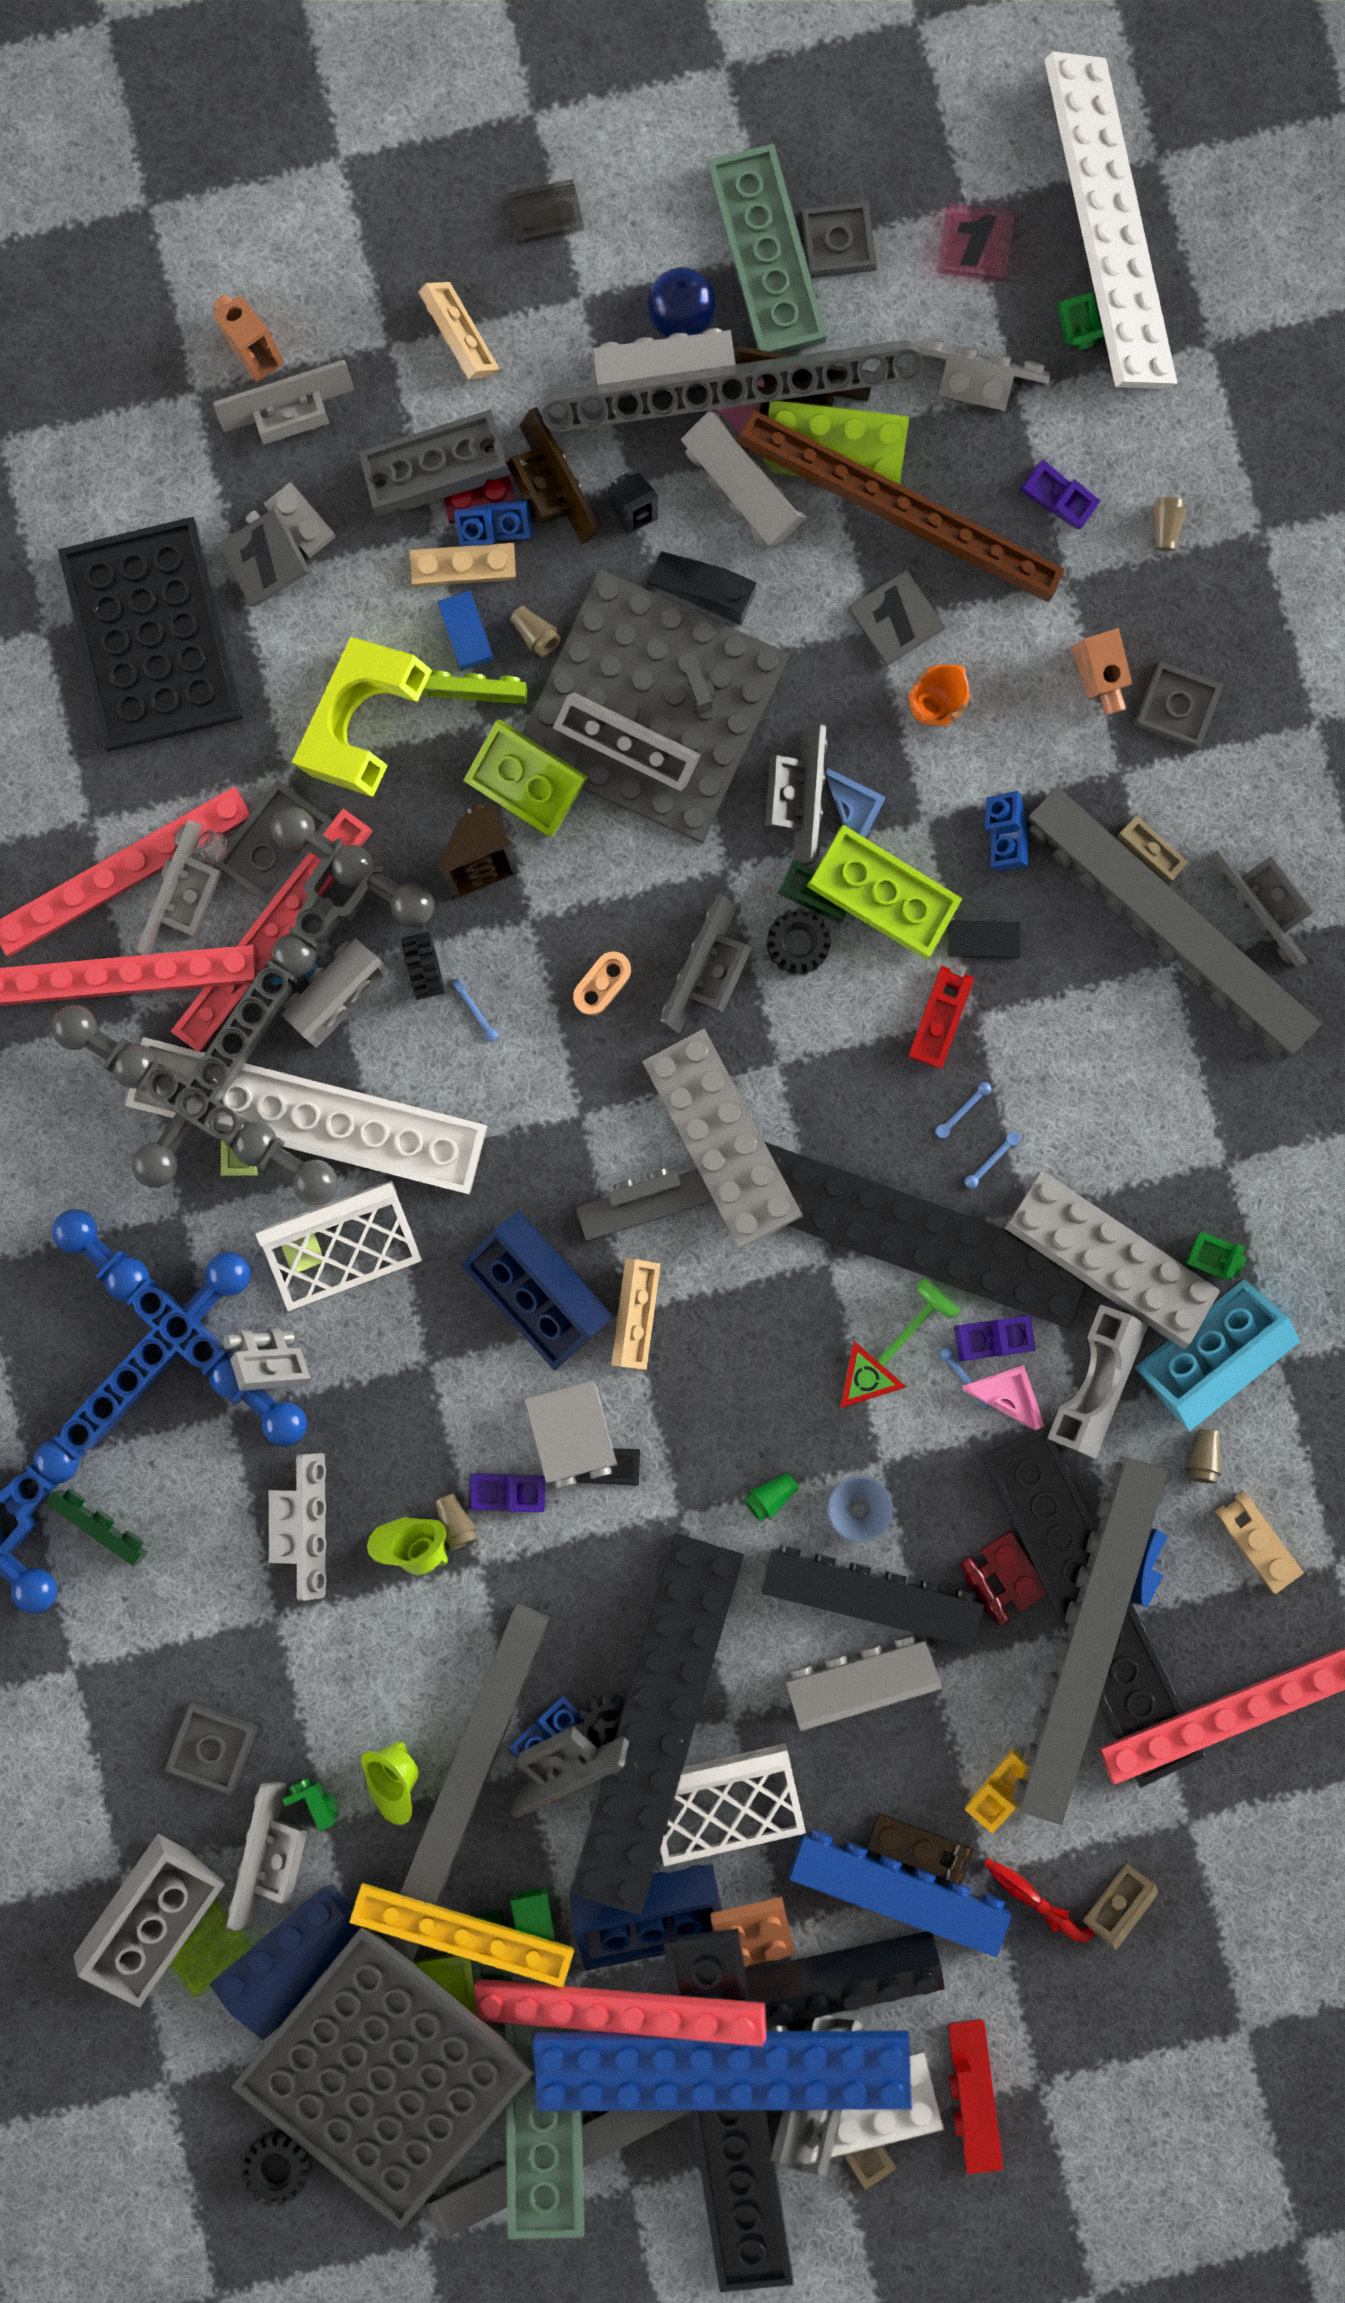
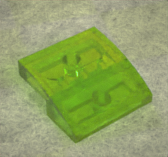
(213, 1955)

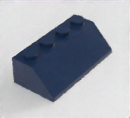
(536, 1290)
(673, 1906)
(286, 1963)

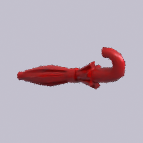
(1024, 1892)

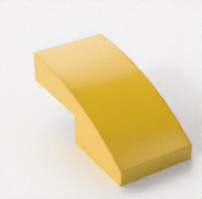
(994, 1800)

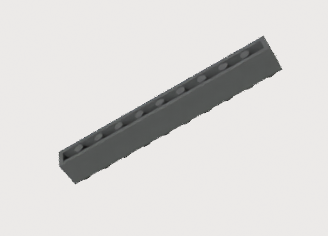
(1172, 924)
(1090, 1639)

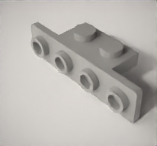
(977, 377)
(287, 404)
(183, 894)
(299, 1526)
(269, 1858)

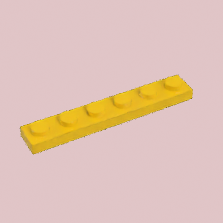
(462, 1935)

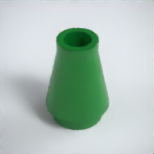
(770, 1497)

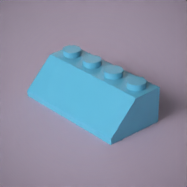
(1230, 1349)

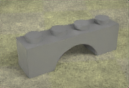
(1113, 1347)

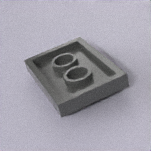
(254, 856)

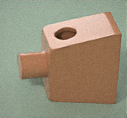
(241, 329)
(1099, 655)

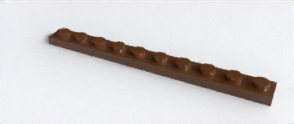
(900, 506)

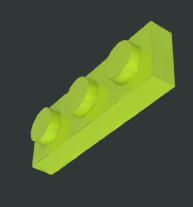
(476, 687)

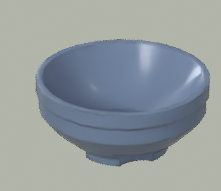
(873, 1523)

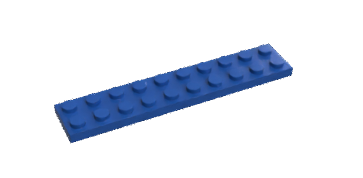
(681, 2074)

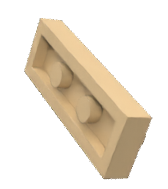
(458, 330)
(463, 565)
(635, 1314)

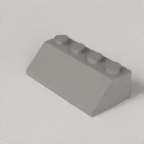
(862, 1682)
(147, 1921)

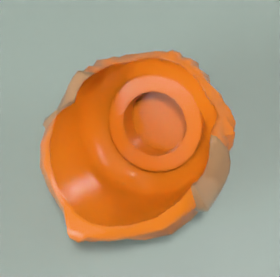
(939, 695)

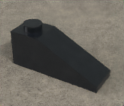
(704, 585)

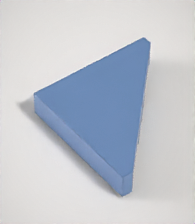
(854, 803)

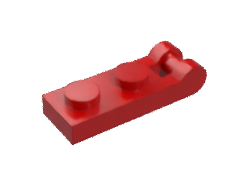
(940, 1019)

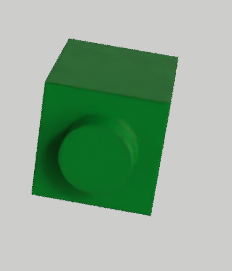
(534, 1913)

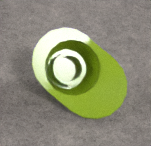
(410, 1543)
(390, 1779)

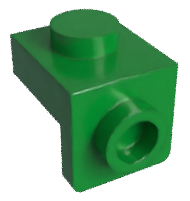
(1080, 320)
(1216, 1257)
(322, 1805)

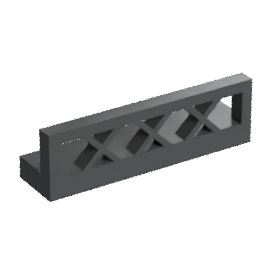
(802, 2129)

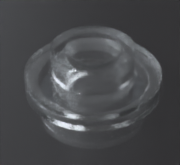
(211, 846)

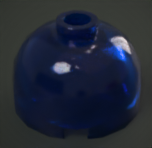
(681, 302)

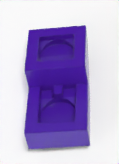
(1059, 496)
(994, 1338)
(506, 1492)

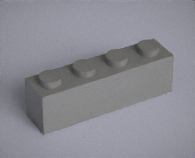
(663, 357)
(744, 479)
(626, 741)

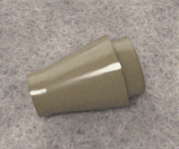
(1168, 522)
(537, 633)
(1205, 1458)
(457, 1524)

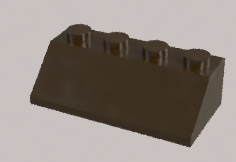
(477, 852)

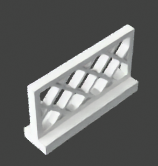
(325, 1217)
(727, 1771)

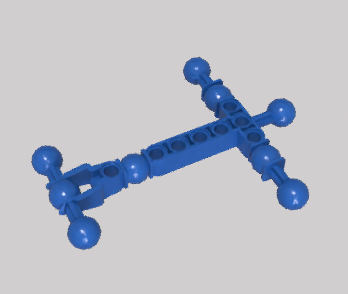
(58, 1458)

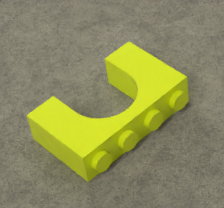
(361, 673)

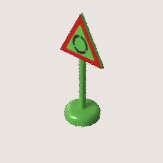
(866, 1375)

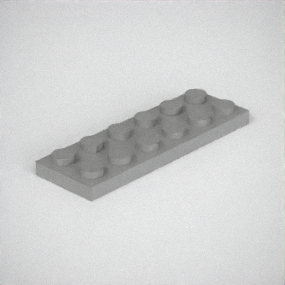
(722, 1139)
(1113, 1259)

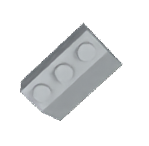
(334, 991)

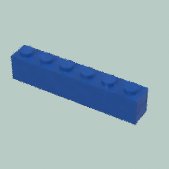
(900, 1893)

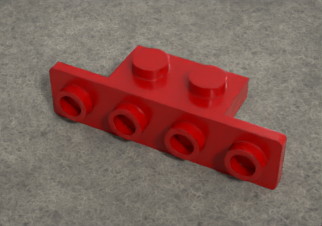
(974, 2096)

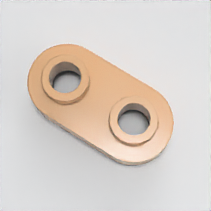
(601, 983)

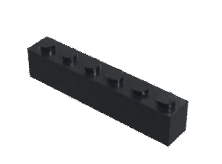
(872, 1597)
(847, 1979)

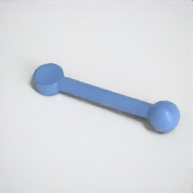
(490, 1033)
(943, 1130)
(1012, 1139)
(946, 1354)

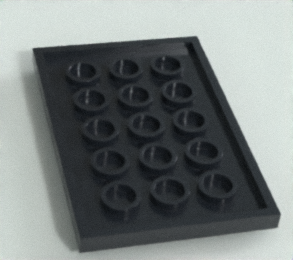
(150, 634)

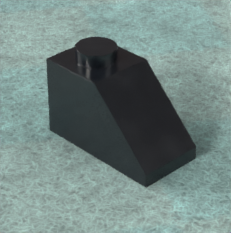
(633, 501)

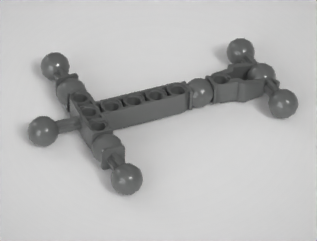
(291, 958)

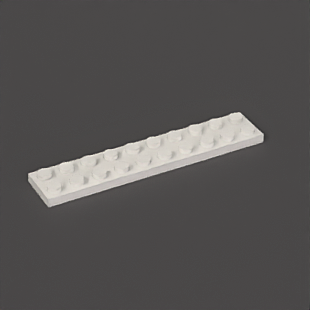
(1110, 221)
(333, 1121)

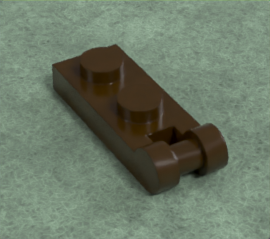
(918, 1848)

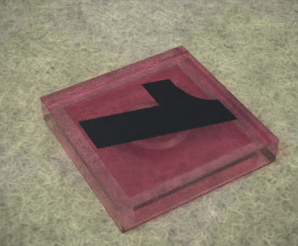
(975, 242)

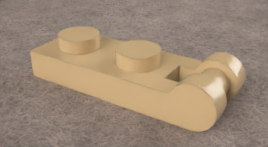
(1259, 1543)

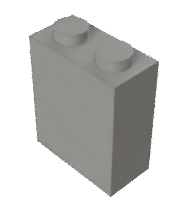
(571, 1434)

